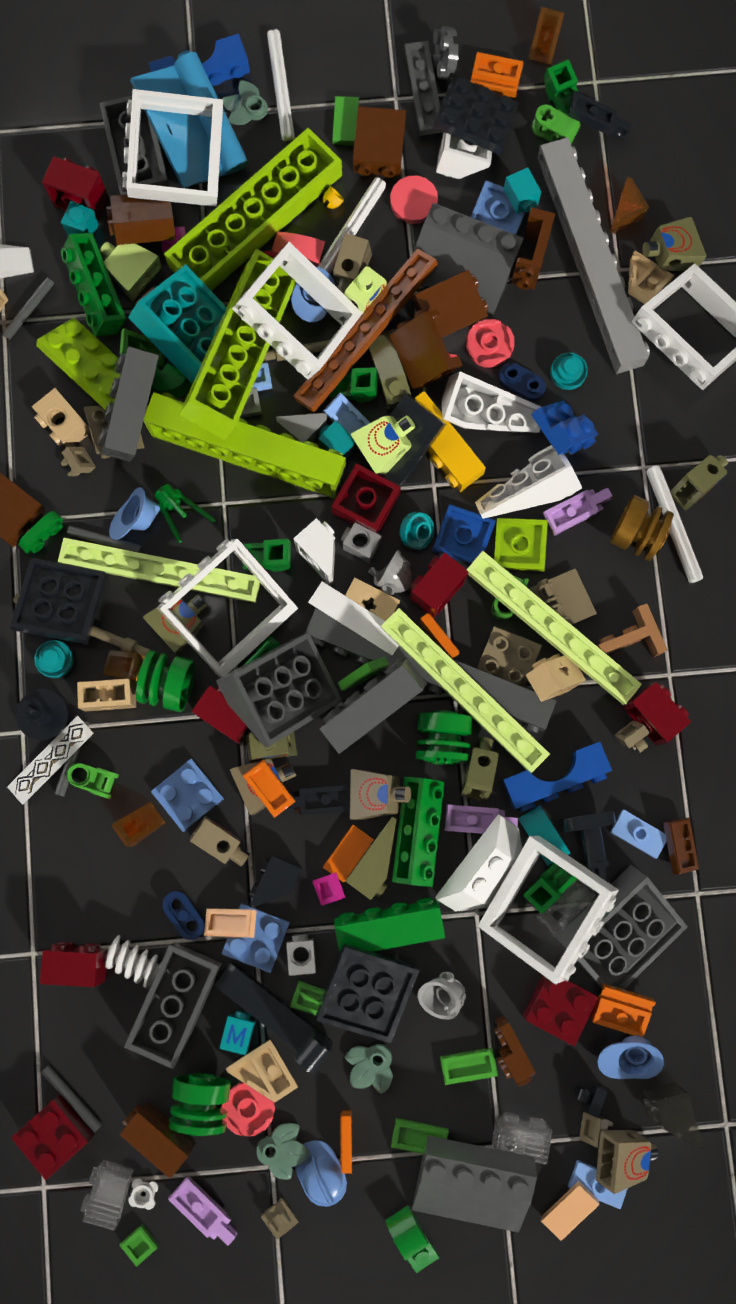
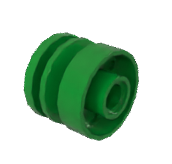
(160, 679)
(443, 737)
(199, 1112)

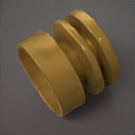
(642, 528)

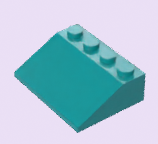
(180, 319)

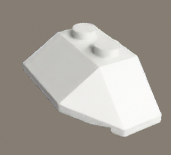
(484, 868)

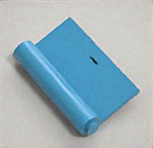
(188, 136)

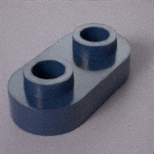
(520, 384)
(182, 916)

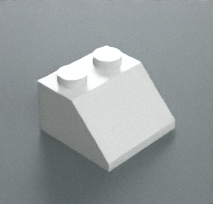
(318, 549)

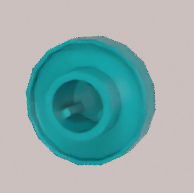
(568, 371)
(416, 530)
(54, 659)

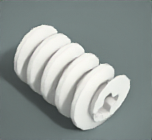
(132, 962)

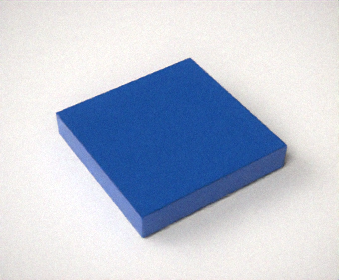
(463, 534)

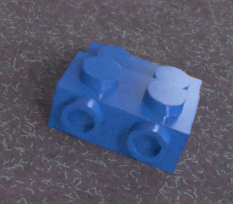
(564, 429)

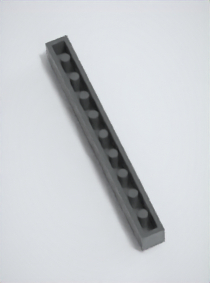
(517, 701)

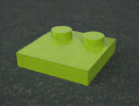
(521, 544)

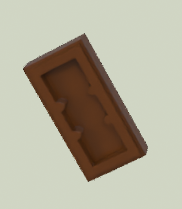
(681, 845)

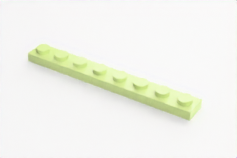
(157, 569)
(553, 628)
(465, 690)

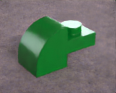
(560, 85)
(170, 381)
(358, 385)
(271, 554)
(548, 887)
(411, 1239)

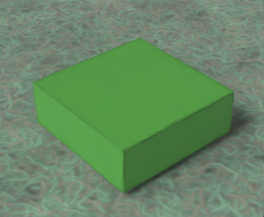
(139, 1245)

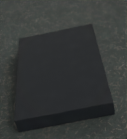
(421, 437)

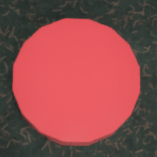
(413, 198)
(489, 343)
(248, 1110)

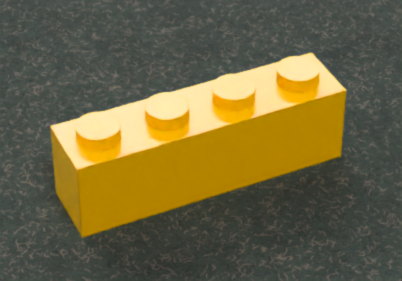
(452, 452)

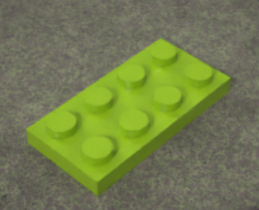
(82, 359)

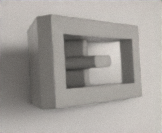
(302, 427)

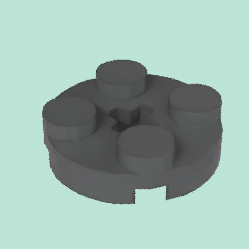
(445, 52)

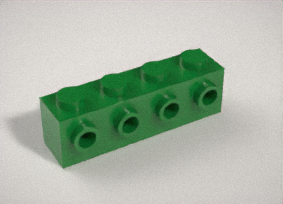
(93, 284)
(418, 833)
(391, 926)

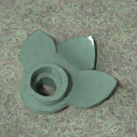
(242, 104)
(367, 1069)
(287, 1150)

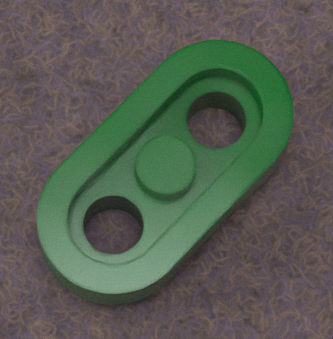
(40, 532)

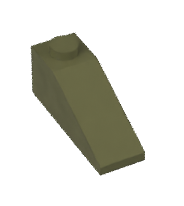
(390, 371)
(372, 869)

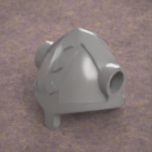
(395, 576)
(442, 995)

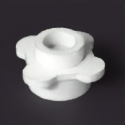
(140, 1201)

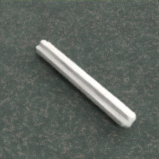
(280, 84)
(354, 222)
(677, 530)

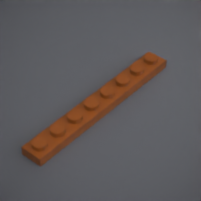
(366, 329)

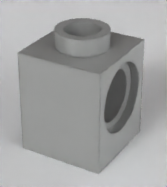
(368, 550)
(298, 967)

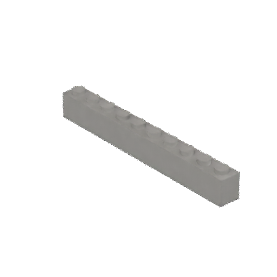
(592, 255)

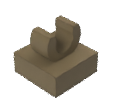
(78, 461)
(632, 736)
(591, 1128)
(280, 1218)

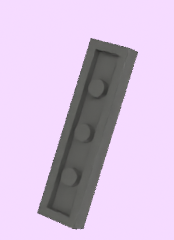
(423, 86)

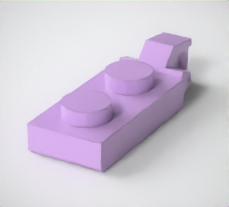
(576, 510)
(472, 819)
(202, 1211)

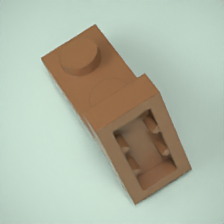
(647, 630)

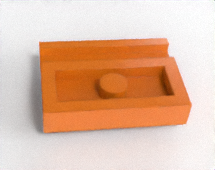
(497, 73)
(622, 1010)

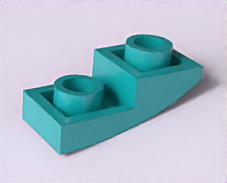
(538, 824)

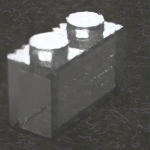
(522, 1136)
(107, 1195)

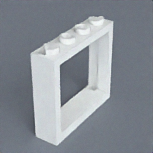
(176, 104)
(320, 289)
(709, 296)
(256, 636)
(511, 885)

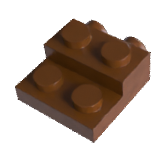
(513, 1058)

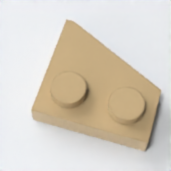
(646, 278)
(264, 1072)

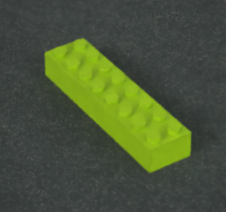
(257, 210)
(235, 353)
(251, 448)

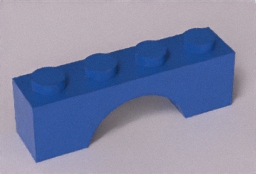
(225, 63)
(586, 764)

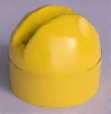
(333, 198)

